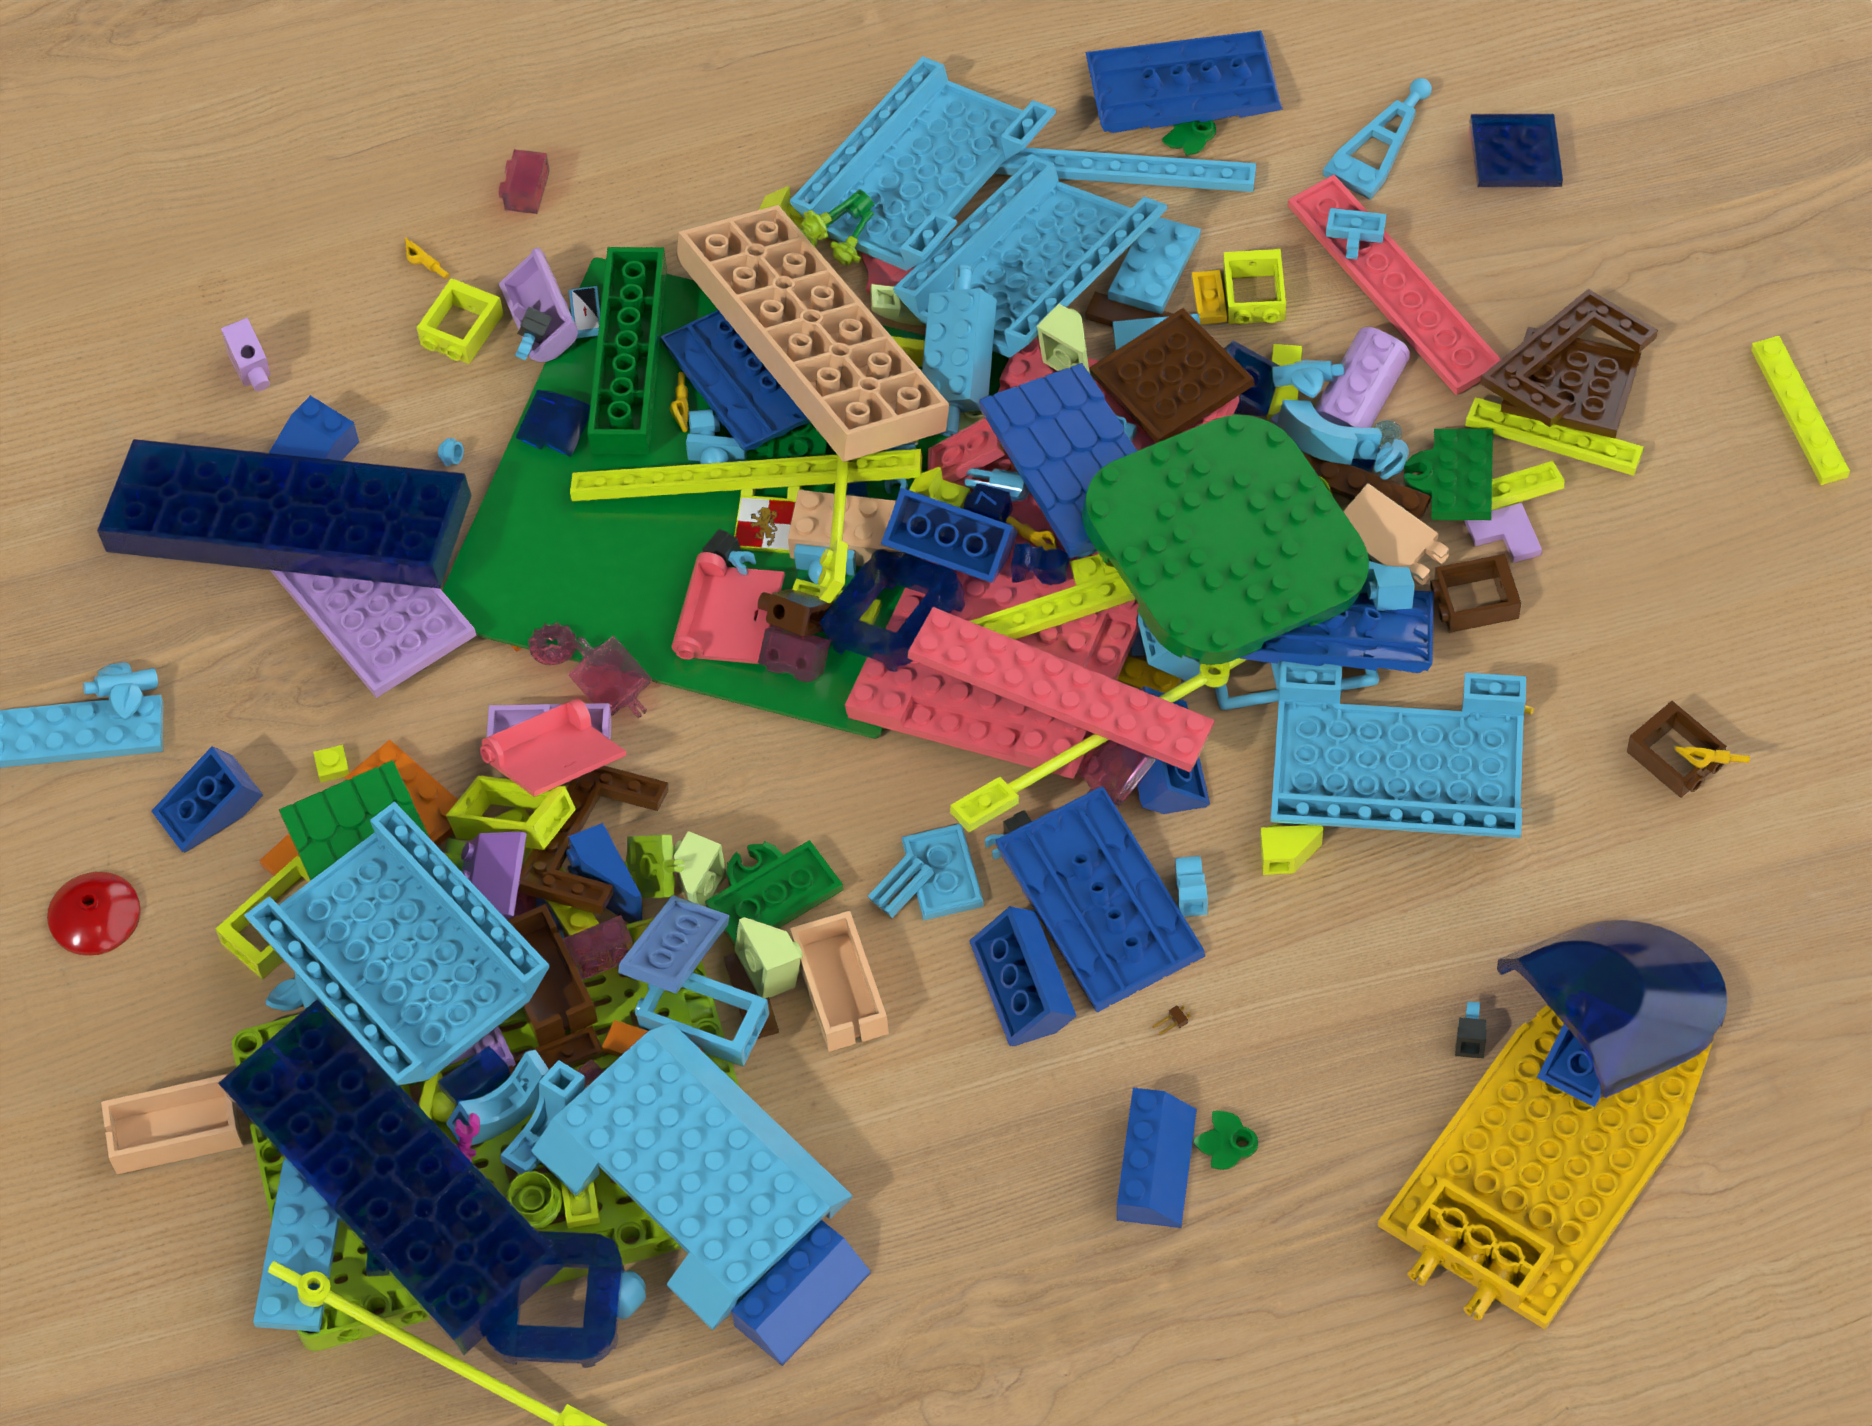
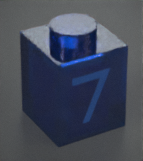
(989, 502)

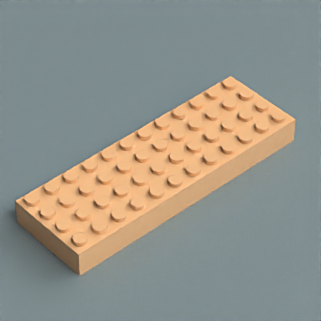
(812, 333)

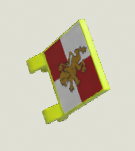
(765, 521)

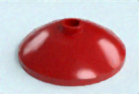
(97, 926)

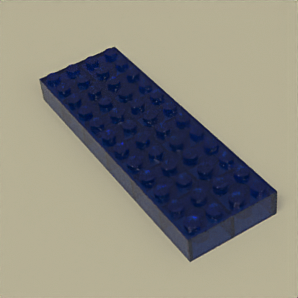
(285, 513)
(392, 1176)

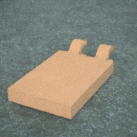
(1394, 534)

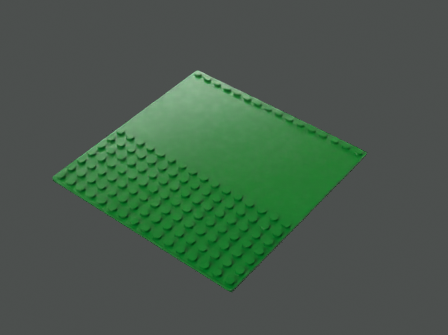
(630, 559)

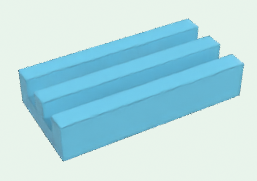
(897, 880)

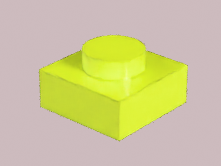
(331, 763)

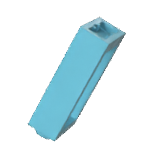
(732, 1051)

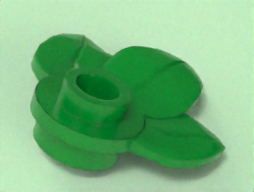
(1190, 136)
(1223, 1140)

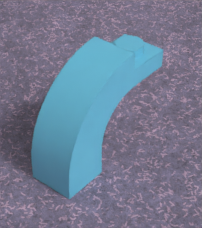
(1326, 439)
(556, 1091)
(507, 1103)

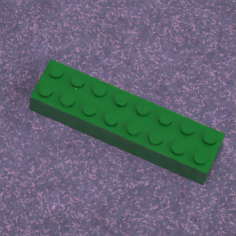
(627, 351)

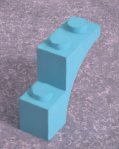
(1389, 587)

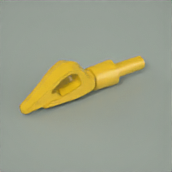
(423, 258)
(679, 407)
(1035, 537)
(1709, 756)

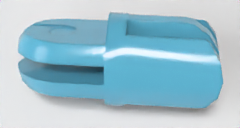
(1391, 458)
(1001, 480)

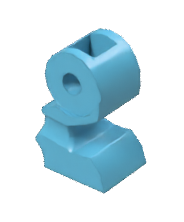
(1192, 886)

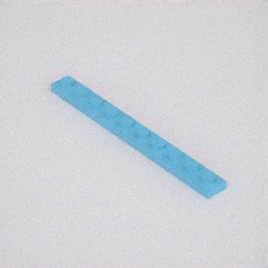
(1140, 169)

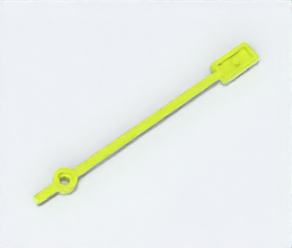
(834, 559)
(999, 796)
(313, 1298)

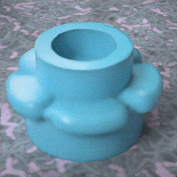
(450, 451)

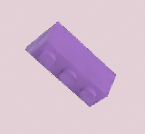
(494, 867)

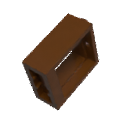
(1473, 571)
(1655, 728)

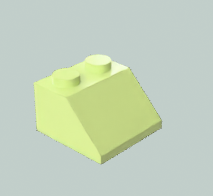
(1062, 339)
(702, 869)
(768, 957)

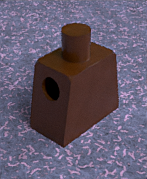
(794, 611)

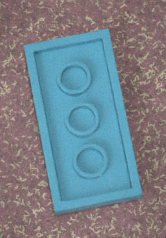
(1154, 265)

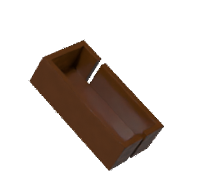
(561, 997)

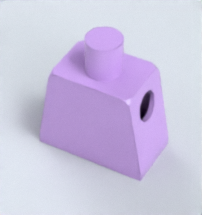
(246, 354)

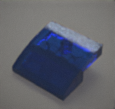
(554, 422)

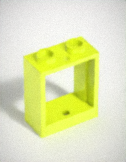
(1265, 263)
(467, 298)

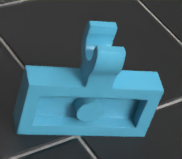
(1355, 227)

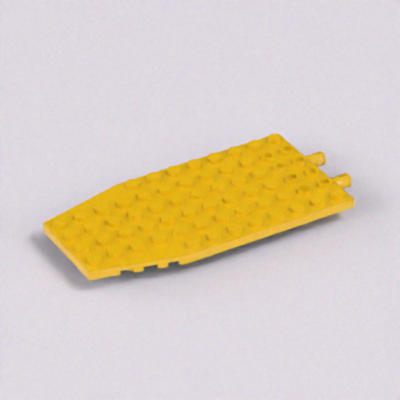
(1535, 1178)

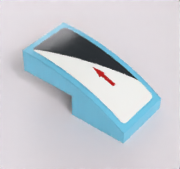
(585, 310)

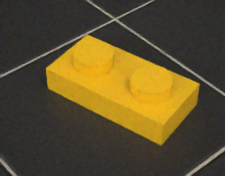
(1209, 297)
(1140, 674)

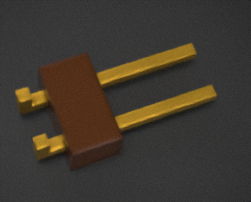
(1177, 1016)

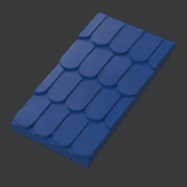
(1183, 81)
(733, 381)
(1058, 440)
(1361, 638)
(1099, 899)

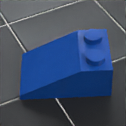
(316, 433)
(206, 799)
(596, 858)
(1571, 1069)

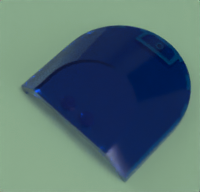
(1628, 995)

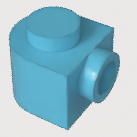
(703, 422)

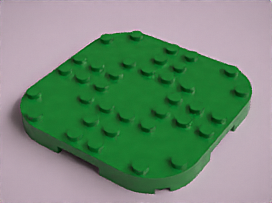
(1225, 538)

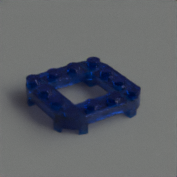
(887, 570)
(601, 1312)

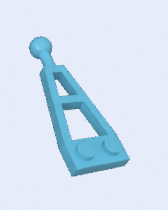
(1360, 176)

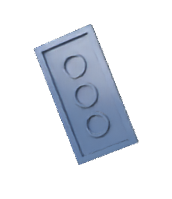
(673, 944)

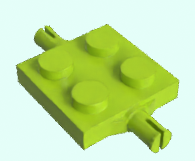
(652, 864)

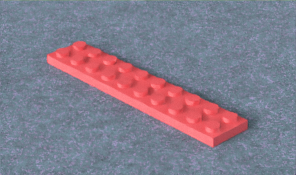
(1400, 291)
(1061, 689)

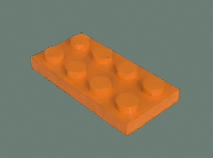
(427, 794)

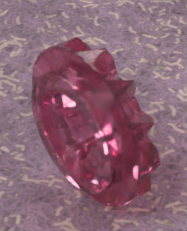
(552, 654)

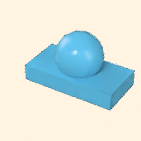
(713, 449)
(808, 558)

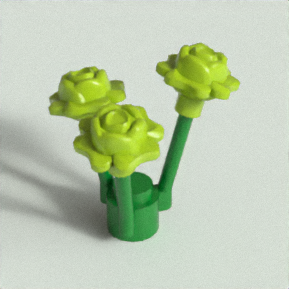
(816, 225)

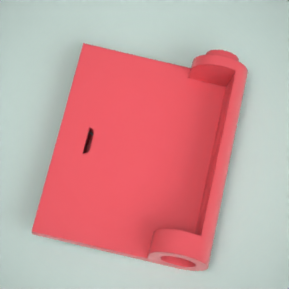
(722, 612)
(550, 748)

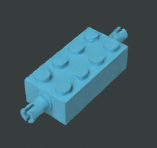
(960, 345)

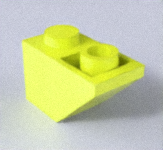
(1288, 847)

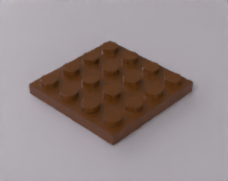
(1171, 376)
(1593, 382)

